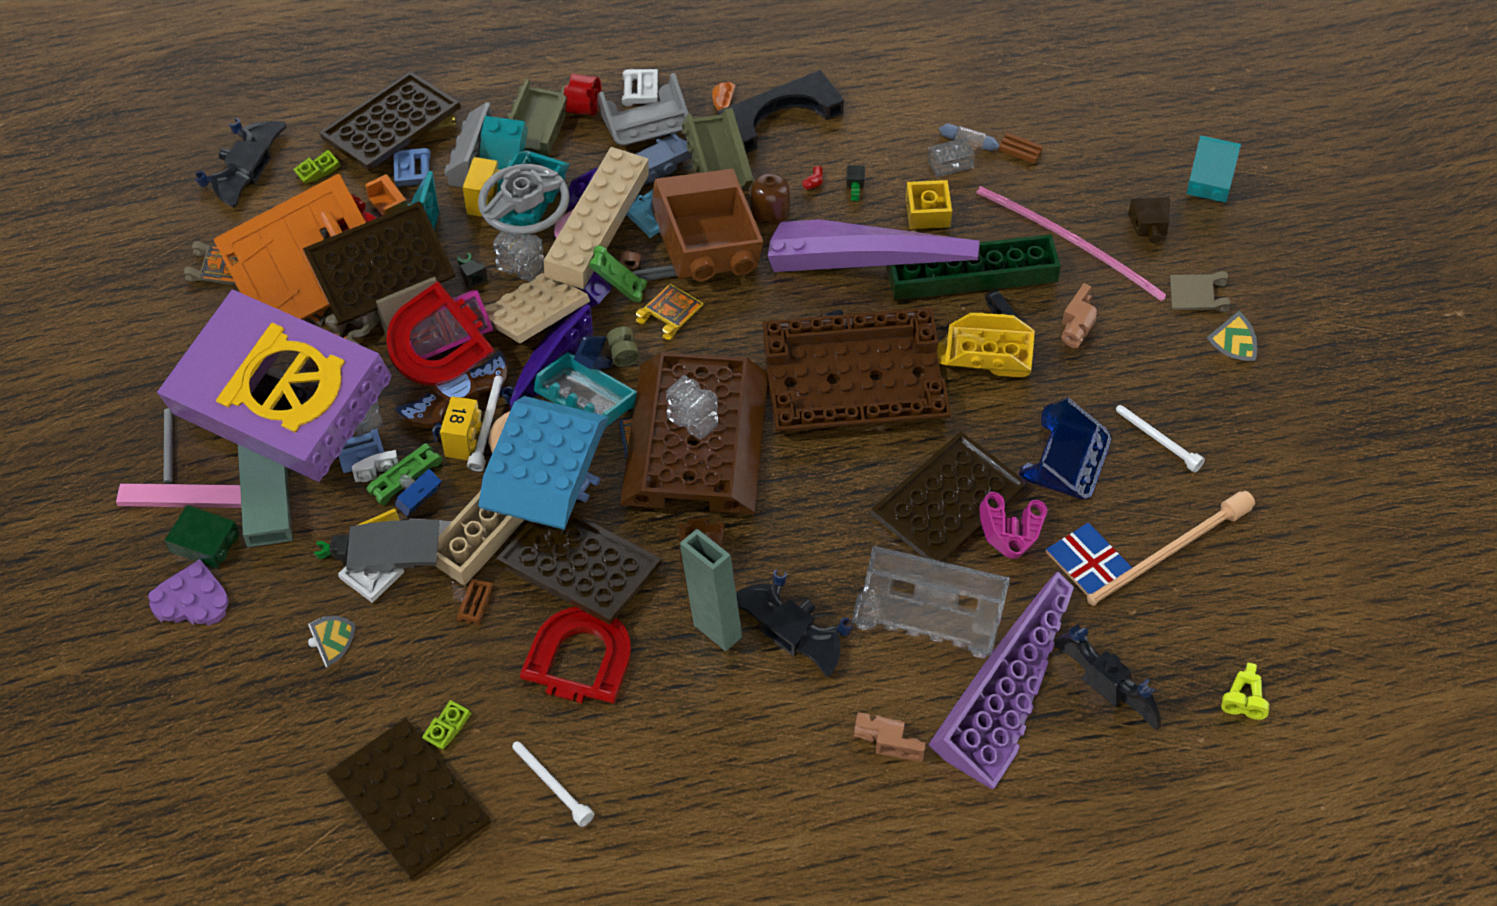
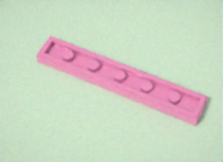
(179, 495)

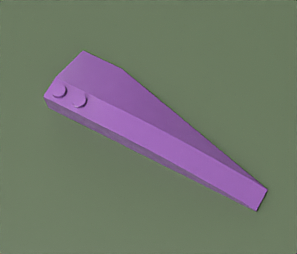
(846, 245)
(993, 710)

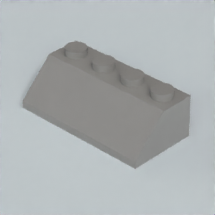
(467, 146)

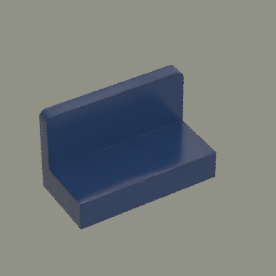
(590, 353)

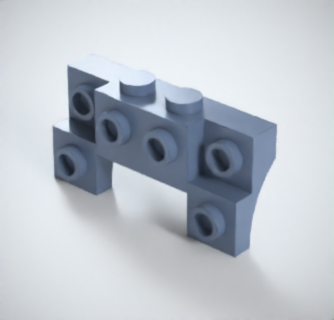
(665, 156)

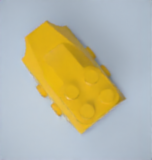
(990, 343)

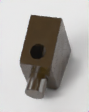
(1150, 217)

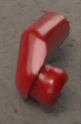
(814, 180)

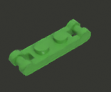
(617, 274)
(411, 465)

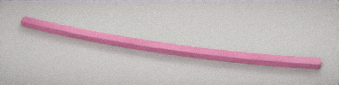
(1074, 239)

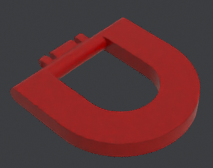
(437, 371)
(547, 643)

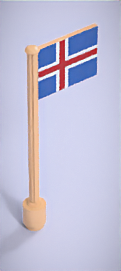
(1101, 570)

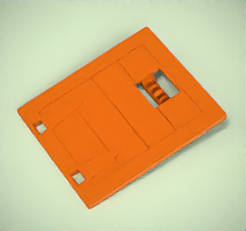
(272, 245)

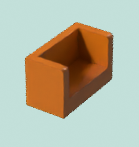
(385, 195)

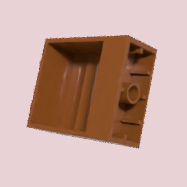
(706, 224)

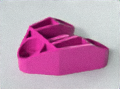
(1015, 536)

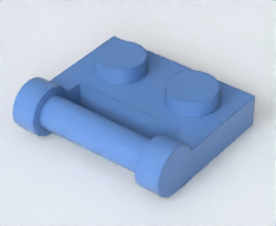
(405, 166)
(352, 455)

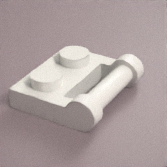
(646, 86)

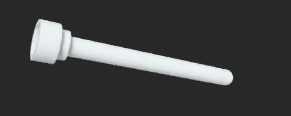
(476, 461)
(1193, 461)
(581, 814)

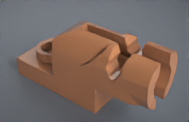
(1078, 317)
(889, 737)

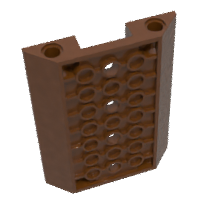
(852, 351)
(722, 462)

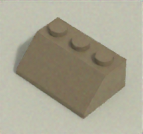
(389, 305)

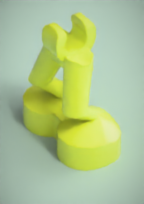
(1236, 702)

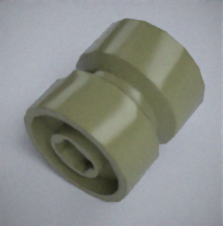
(623, 346)

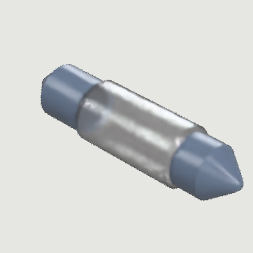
(975, 138)

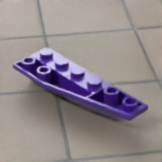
(562, 338)

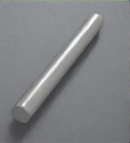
(168, 446)

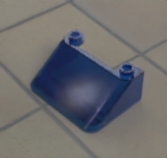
(1072, 451)

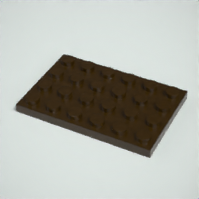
(389, 120)
(377, 261)
(942, 499)
(581, 565)
(408, 798)

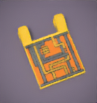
(671, 307)

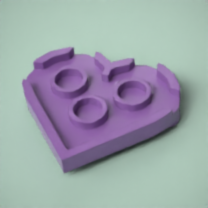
(190, 596)

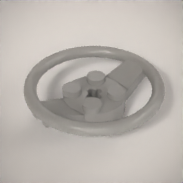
(522, 190)

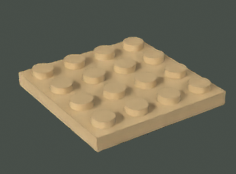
(534, 307)

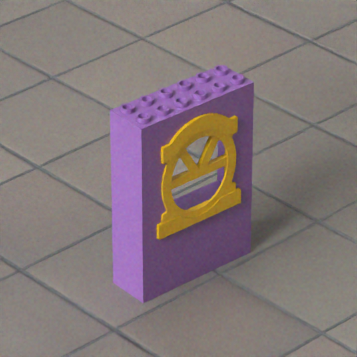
(235, 352)

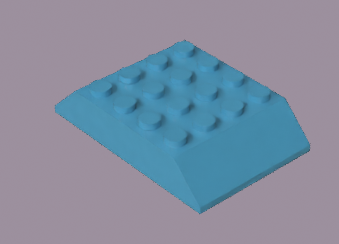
(541, 461)

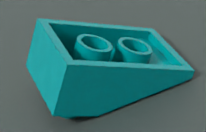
(502, 139)
(1213, 168)
(428, 197)

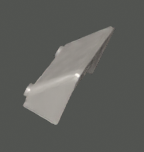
(648, 120)

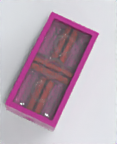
(443, 331)

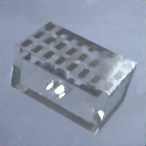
(951, 157)

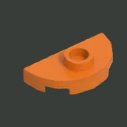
(722, 95)

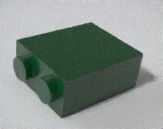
(202, 536)

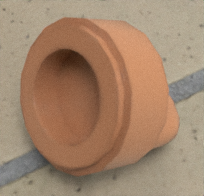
(631, 256)

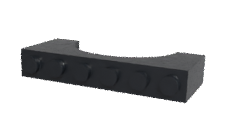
(808, 92)

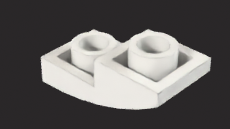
(367, 468)

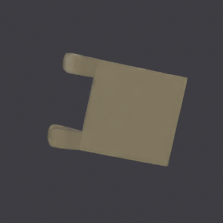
(1197, 292)

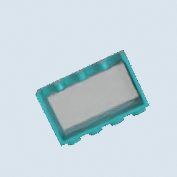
(589, 390)

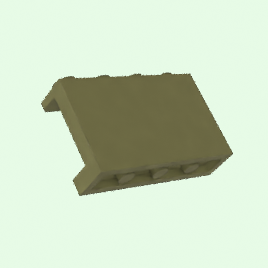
(543, 115)
(717, 145)

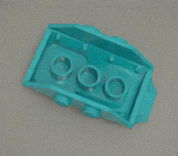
(533, 215)

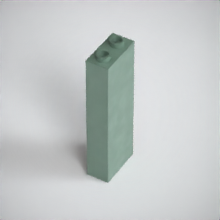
(264, 499)
(711, 589)

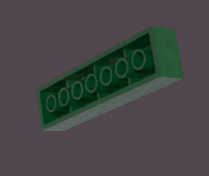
(998, 266)

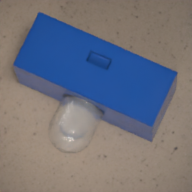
(416, 491)

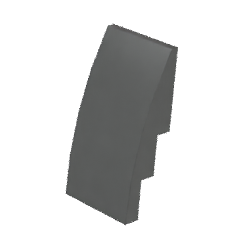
(393, 545)

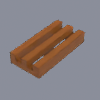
(1022, 146)
(470, 616)

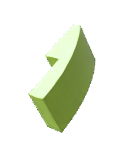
(320, 167)
(447, 725)

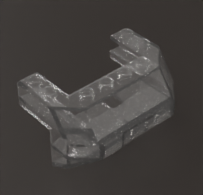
(935, 600)

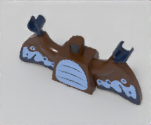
(432, 407)

